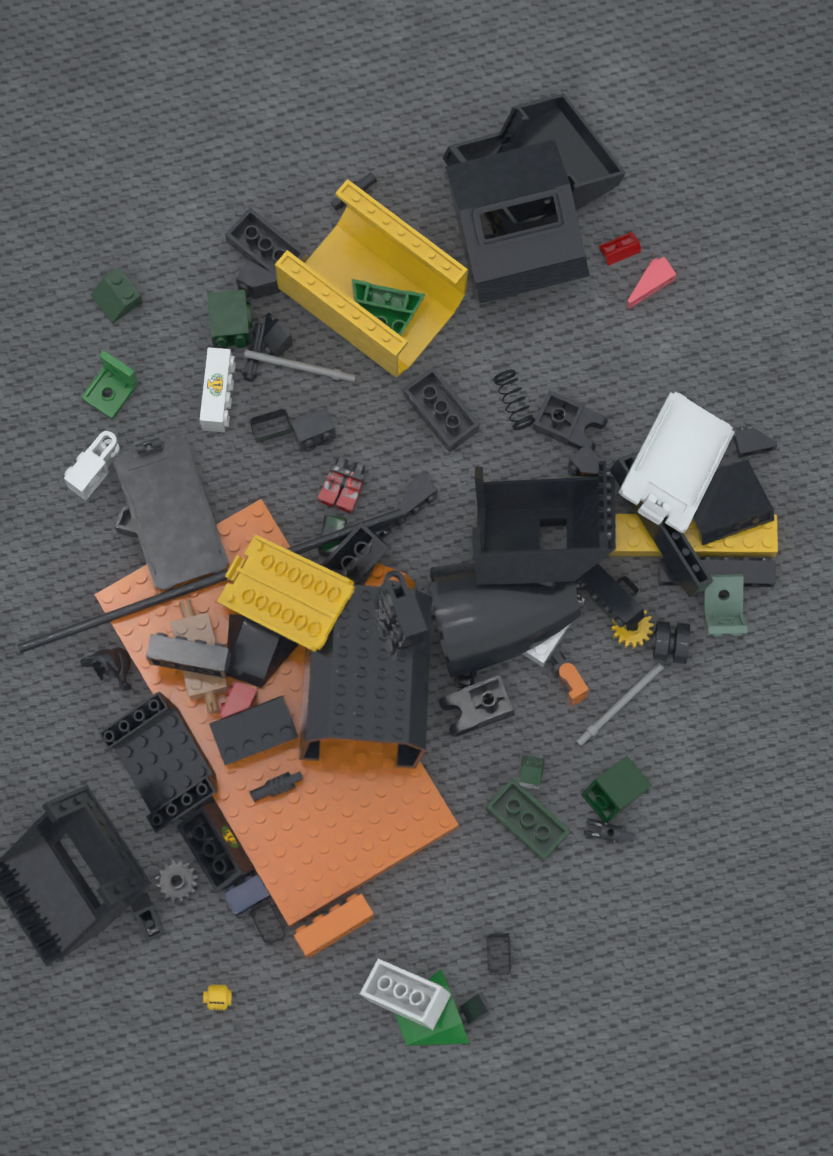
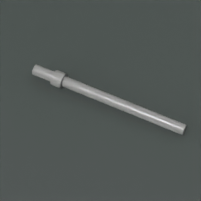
(336, 374)
(592, 729)

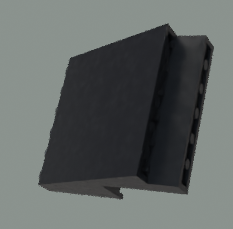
(585, 158)

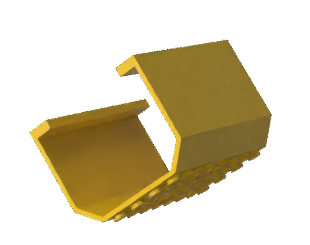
(386, 252)

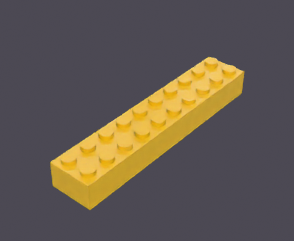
(634, 540)

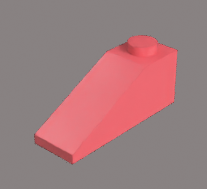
(655, 278)

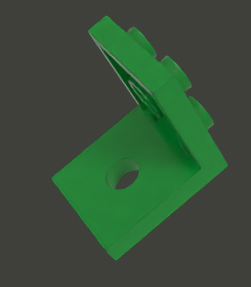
(115, 377)

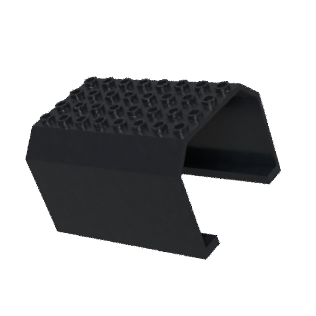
(365, 683)

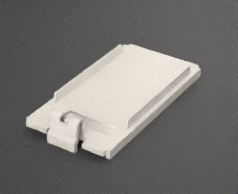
(676, 462)

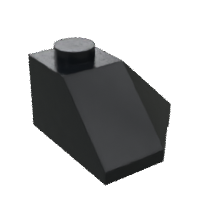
(276, 337)

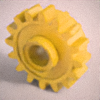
(634, 637)

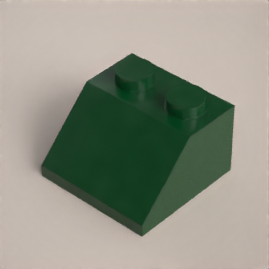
(116, 295)

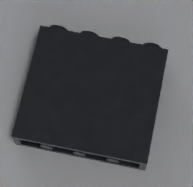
(732, 504)

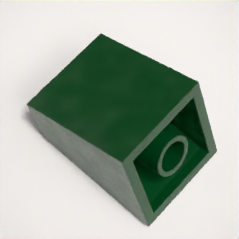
(616, 789)

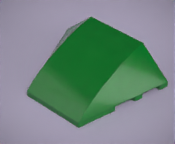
(387, 304)
(447, 1029)

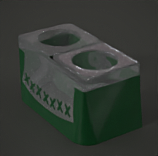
(531, 771)

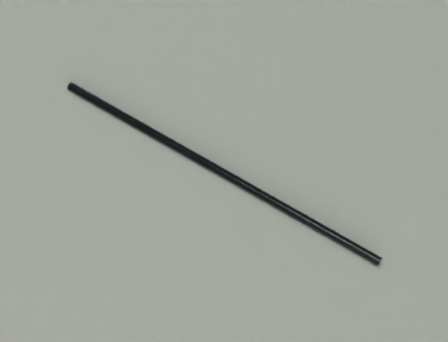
(193, 586)

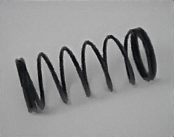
(525, 419)

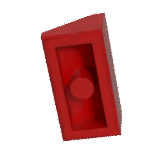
(620, 248)

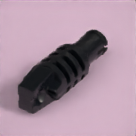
(363, 184)
(276, 786)

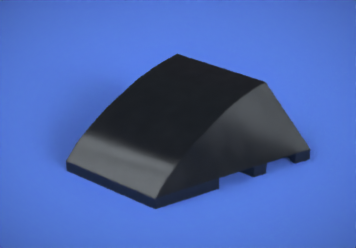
(255, 650)

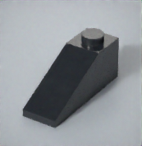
(475, 1009)

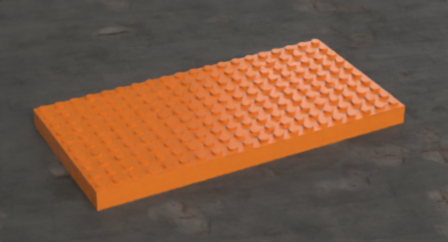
(353, 806)

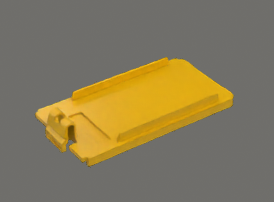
(286, 593)

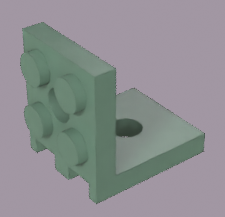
(725, 614)

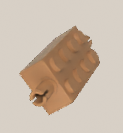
(199, 628)

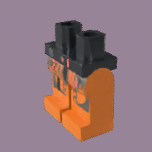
(569, 678)

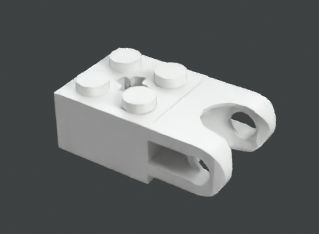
(92, 465)

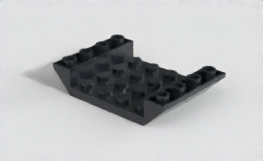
(162, 759)

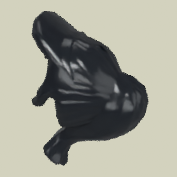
(111, 663)

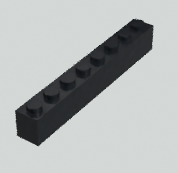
(669, 541)

